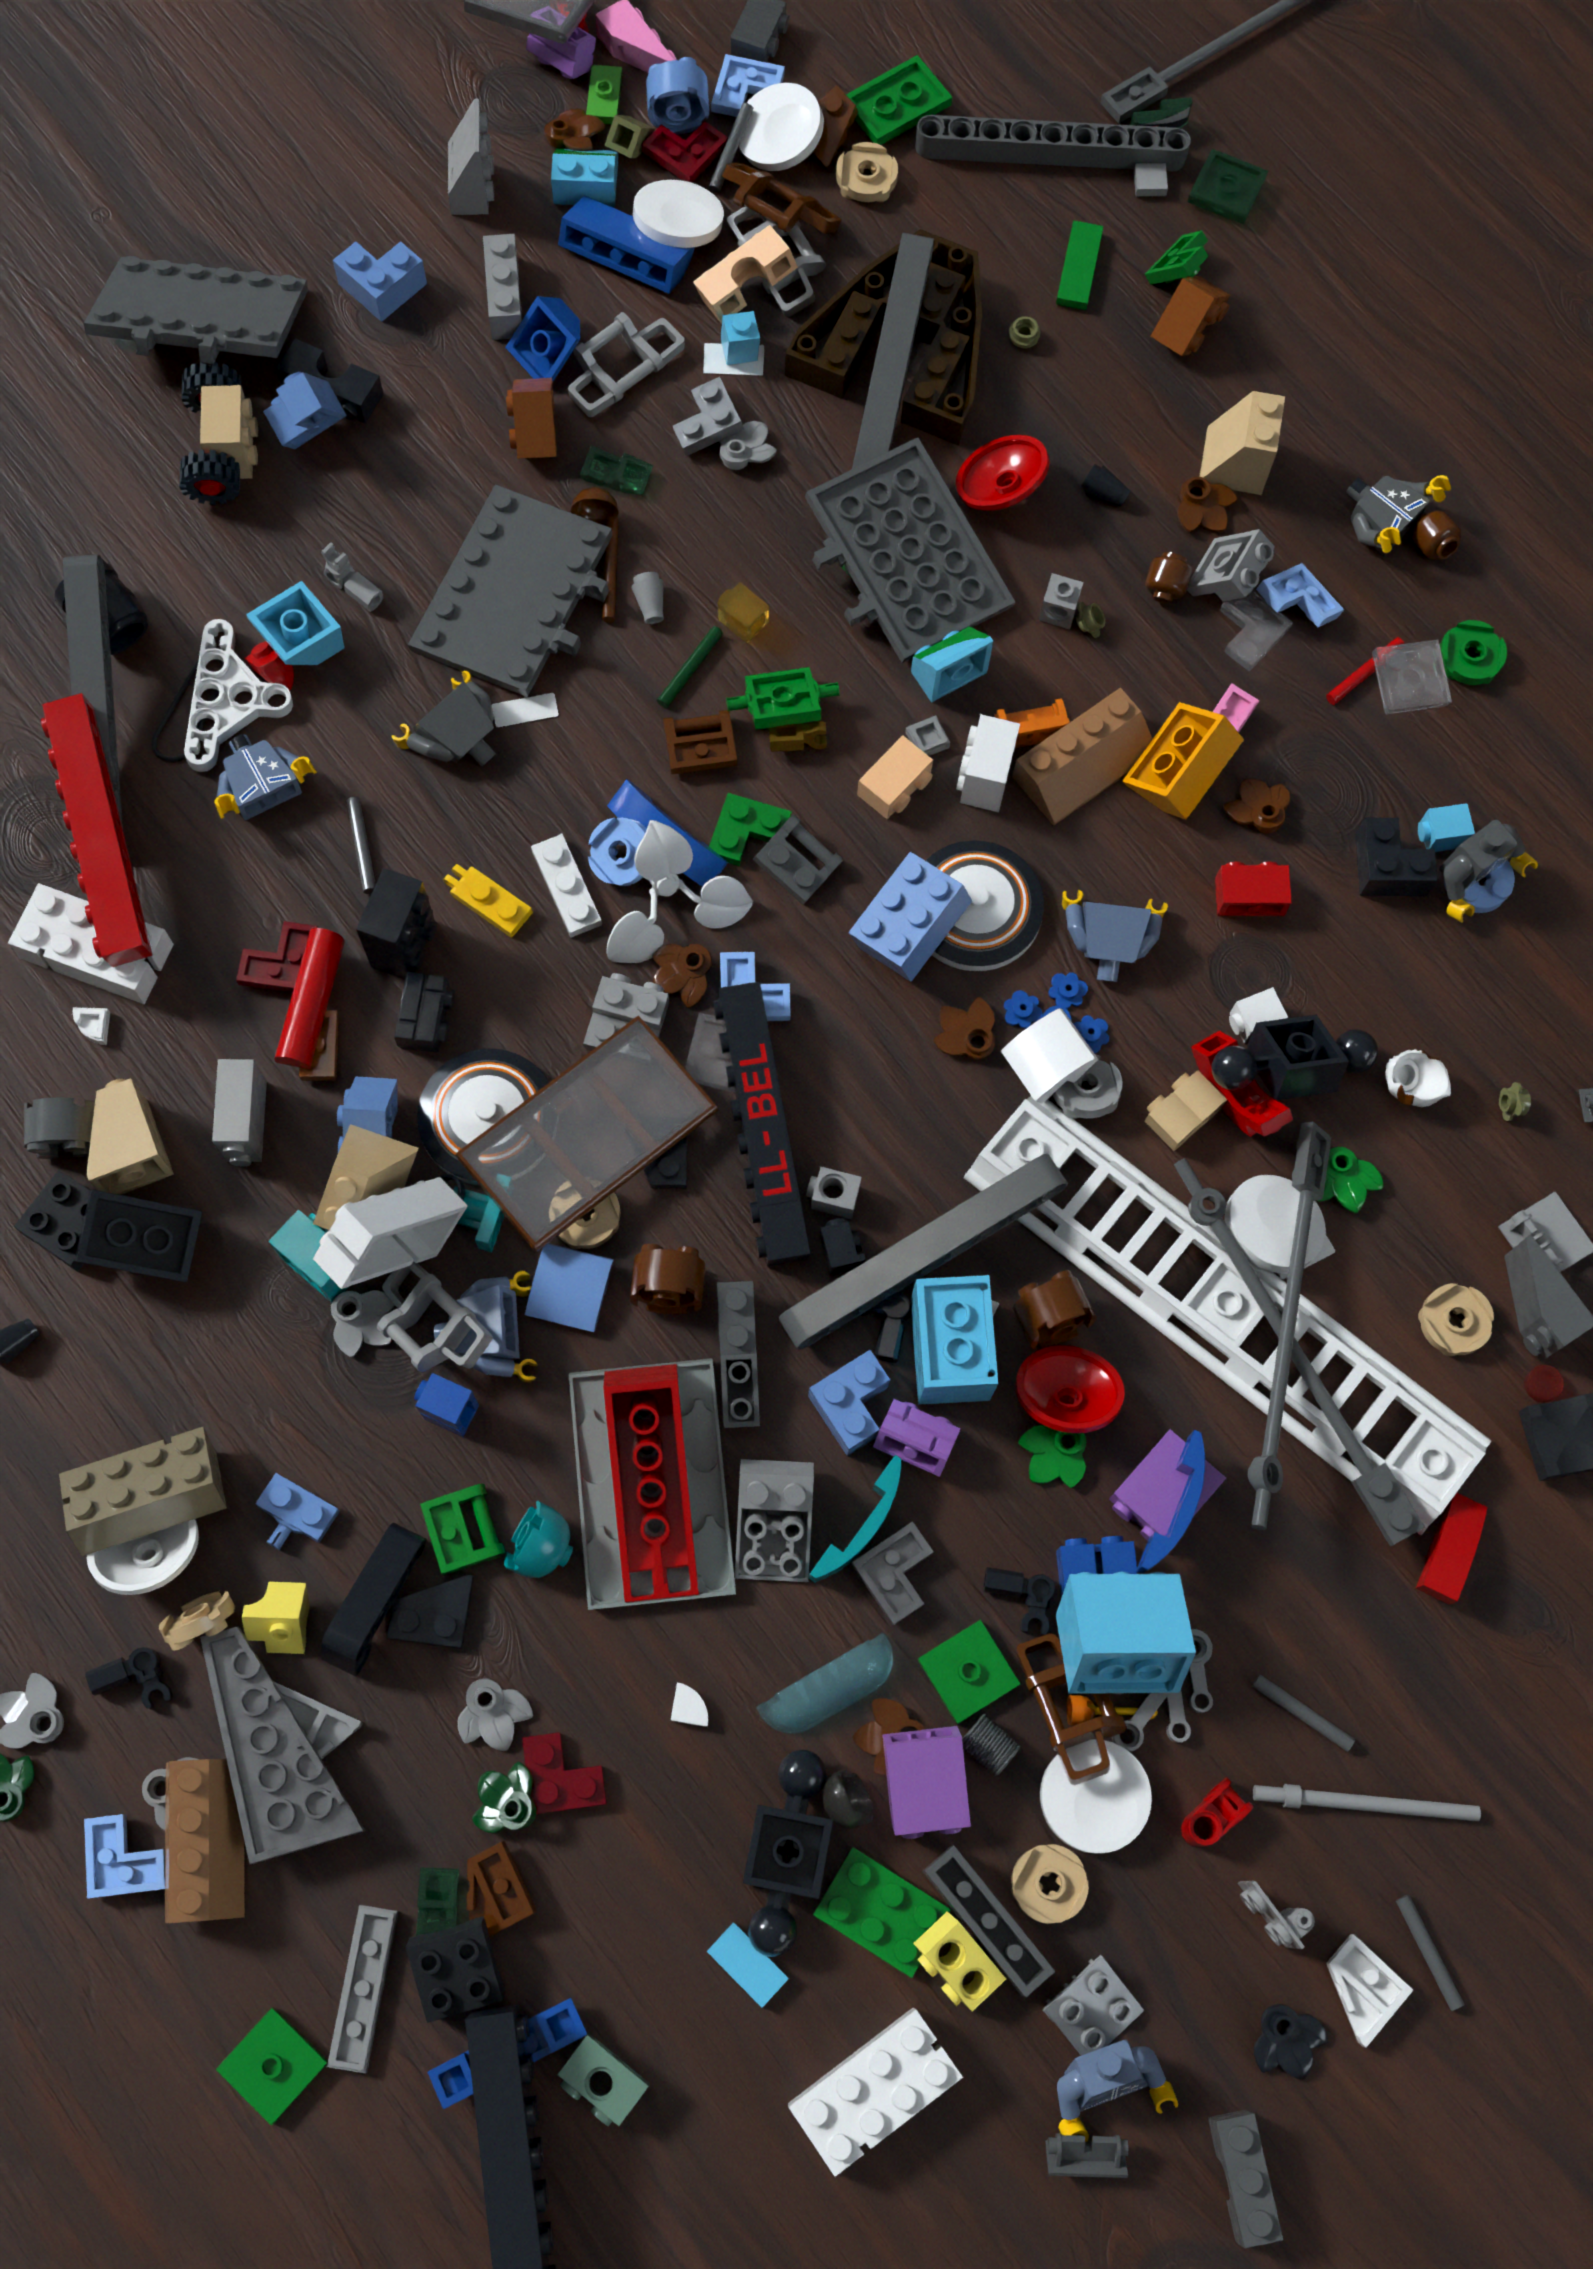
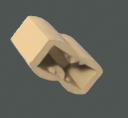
(1185, 1109)

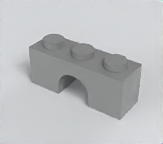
(502, 285)

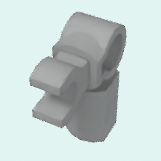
(342, 575)

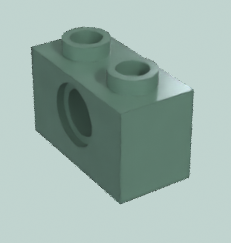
(627, 2083)

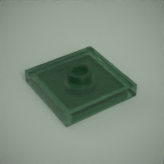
(1227, 186)

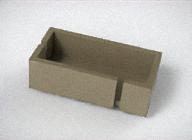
(141, 1491)

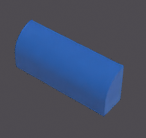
(616, 242)

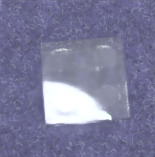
(1411, 676)

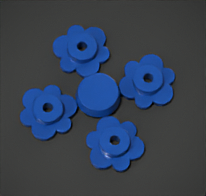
(1063, 1000)

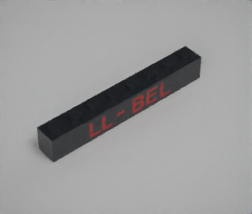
(762, 1123)

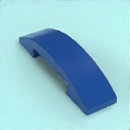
(636, 805)
(1193, 1464)
(548, 2033)

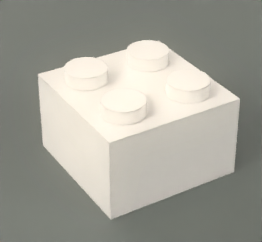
(987, 762)

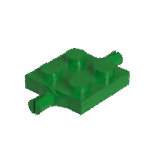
(782, 698)

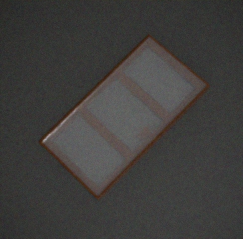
(586, 1133)

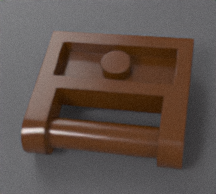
(701, 750)

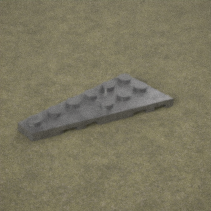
(275, 1772)

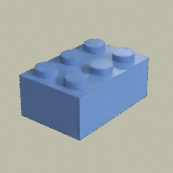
(910, 916)

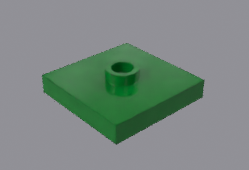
(968, 1671)
(272, 2065)

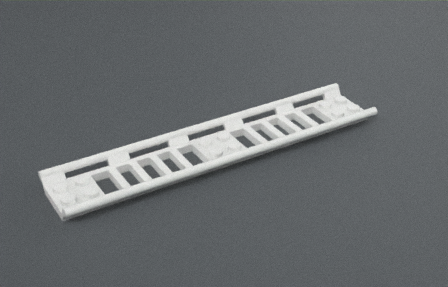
(1428, 1459)

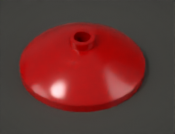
(1002, 472)
(1069, 1389)

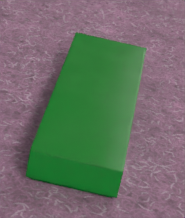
(1079, 265)

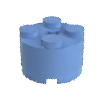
(677, 95)

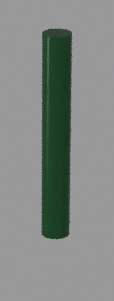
(689, 667)

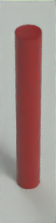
(1356, 678)

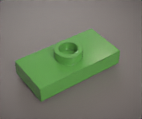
(604, 92)

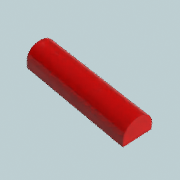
(310, 998)

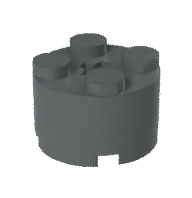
(57, 1127)

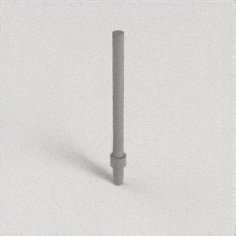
(1293, 1797)

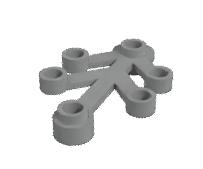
(1174, 1700)

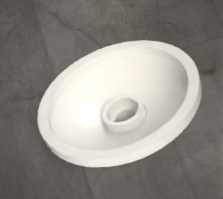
(145, 1561)

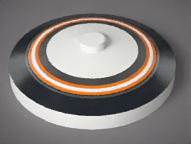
(1003, 908)
(469, 1098)

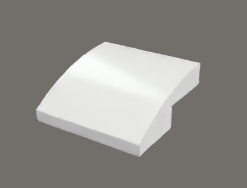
(1049, 1055)

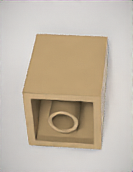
(1244, 443)
(124, 1141)
(363, 1168)

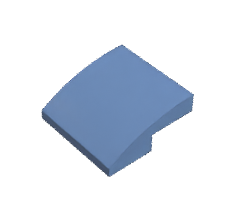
(569, 1287)

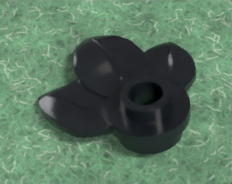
(1291, 2045)

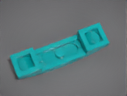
(833, 1558)

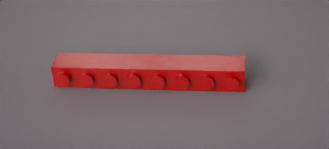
(96, 831)

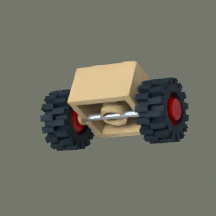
(224, 434)

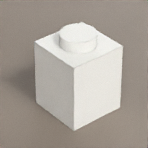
(1253, 1009)

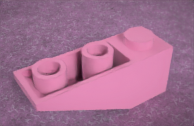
(629, 37)

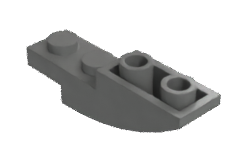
(738, 1354)

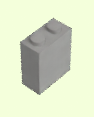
(239, 1111)

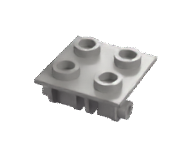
(1553, 1230)
(1283, 1926)
(1093, 2007)

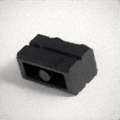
(423, 1012)

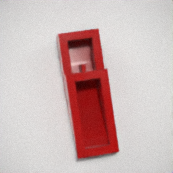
(1452, 1549)

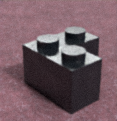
(1387, 868)

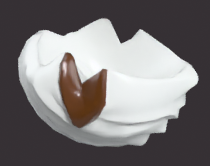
(1417, 1078)

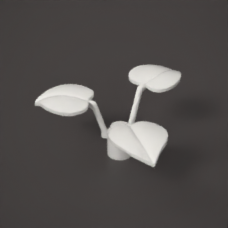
(659, 859)

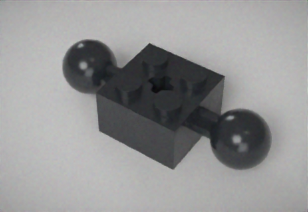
(1295, 1058)
(773, 1926)

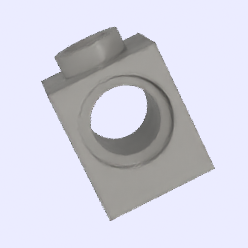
(1060, 601)
(840, 1206)

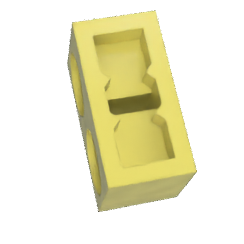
(961, 1959)

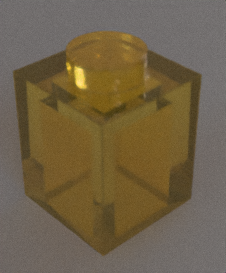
(742, 612)

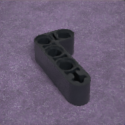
(369, 1600)

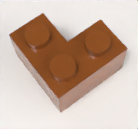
(1188, 313)
(533, 412)

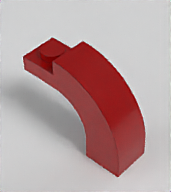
(1248, 1108)

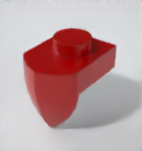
(270, 666)

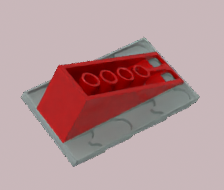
(651, 1484)

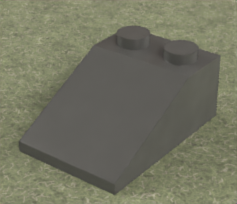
(1543, 1300)

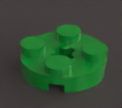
(1486, 643)

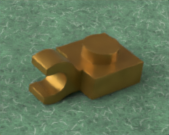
(795, 735)

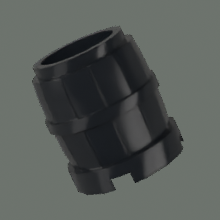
(125, 615)

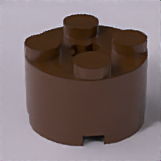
(668, 1279)
(1053, 1310)

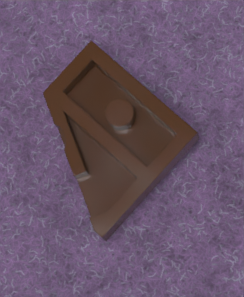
(838, 116)
(497, 1889)

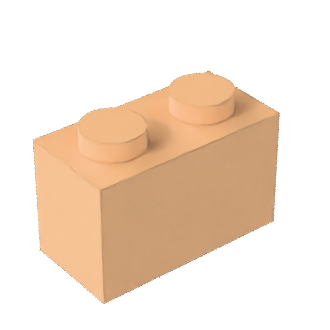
(895, 778)

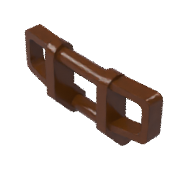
(802, 207)
(1104, 1726)

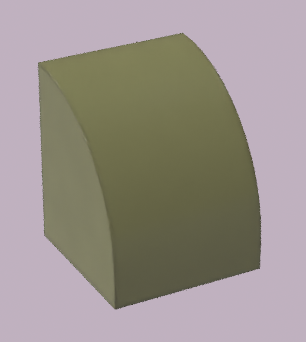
(628, 135)

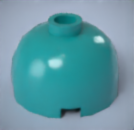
(539, 1543)

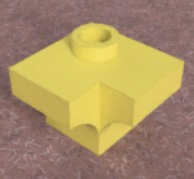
(279, 1618)

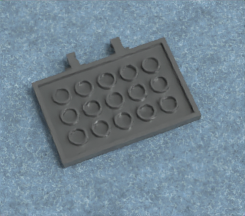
(196, 308)
(907, 550)
(513, 591)

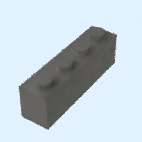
(988, 1921)

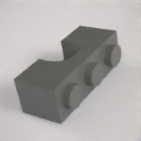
(1250, 2190)

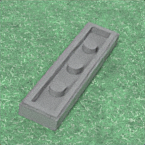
(363, 1989)

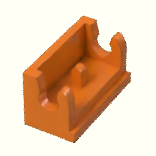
(1037, 723)

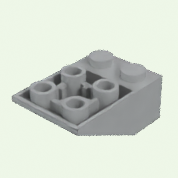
(470, 164)
(774, 1520)

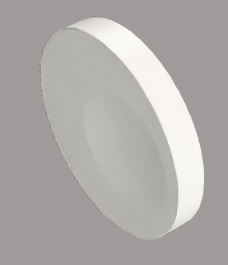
(782, 127)
(678, 213)
(1264, 1221)
(1101, 1811)

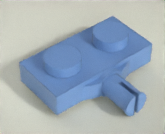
(295, 1511)

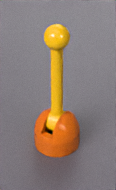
(1083, 1709)

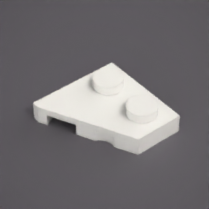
(1366, 1988)

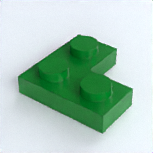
(1180, 260)
(745, 819)

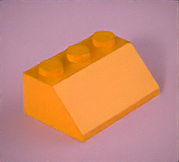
(1184, 759)

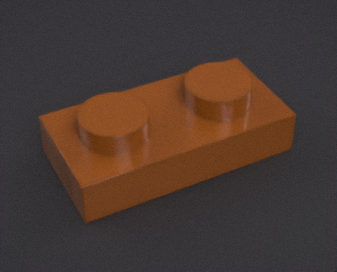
(325, 1056)

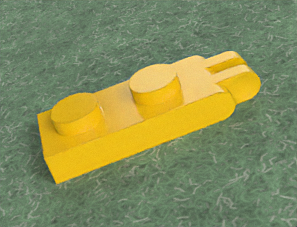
(488, 899)

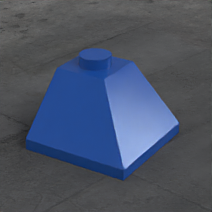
(545, 337)

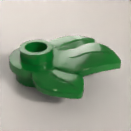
(1350, 1183)
(1052, 1458)

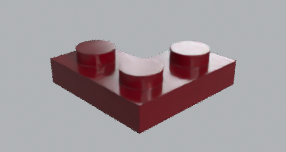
(685, 157)
(277, 969)
(555, 1787)

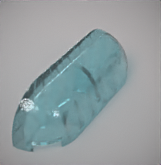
(830, 1688)

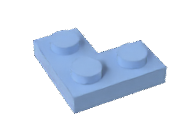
(742, 77)
(1300, 588)
(740, 969)
(111, 1867)

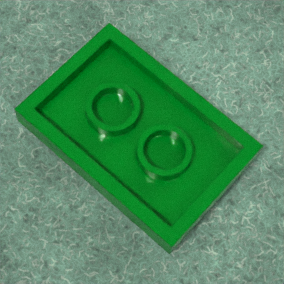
(898, 100)
(879, 1911)

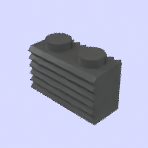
(759, 29)

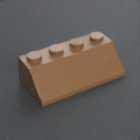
(1083, 757)
(202, 1843)

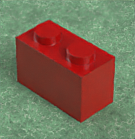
(1253, 889)

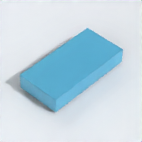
(746, 1965)

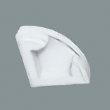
(93, 1023)
(689, 1707)

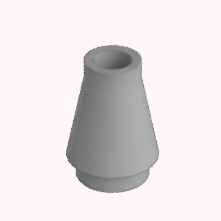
(649, 595)

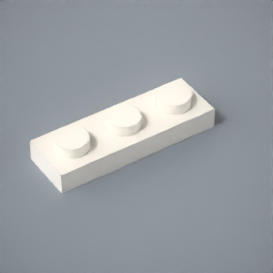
(566, 885)

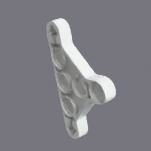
(229, 681)

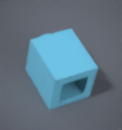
(740, 338)
(1445, 827)

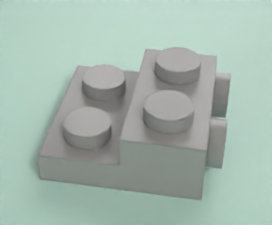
(1232, 565)
(619, 1003)

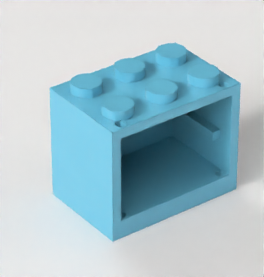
(953, 1339)
(1125, 1633)

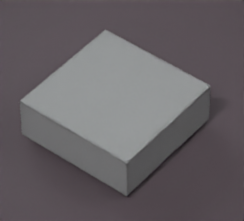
(1150, 179)
(928, 736)

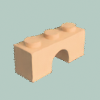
(760, 256)

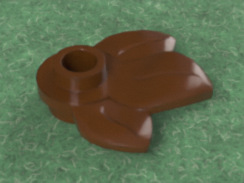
(573, 130)
(1207, 508)
(1257, 802)
(678, 976)
(963, 1027)
(889, 1718)

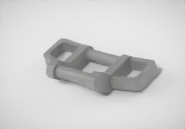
(808, 264)
(637, 343)
(411, 1310)

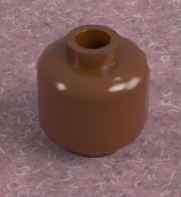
(1436, 535)
(1168, 577)

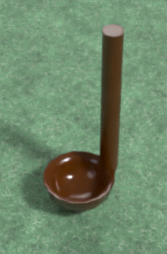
(602, 508)

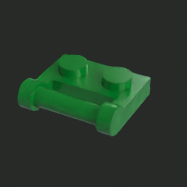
(450, 1532)

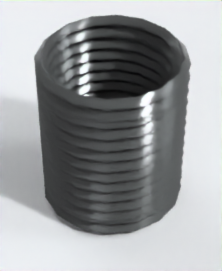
(990, 1745)

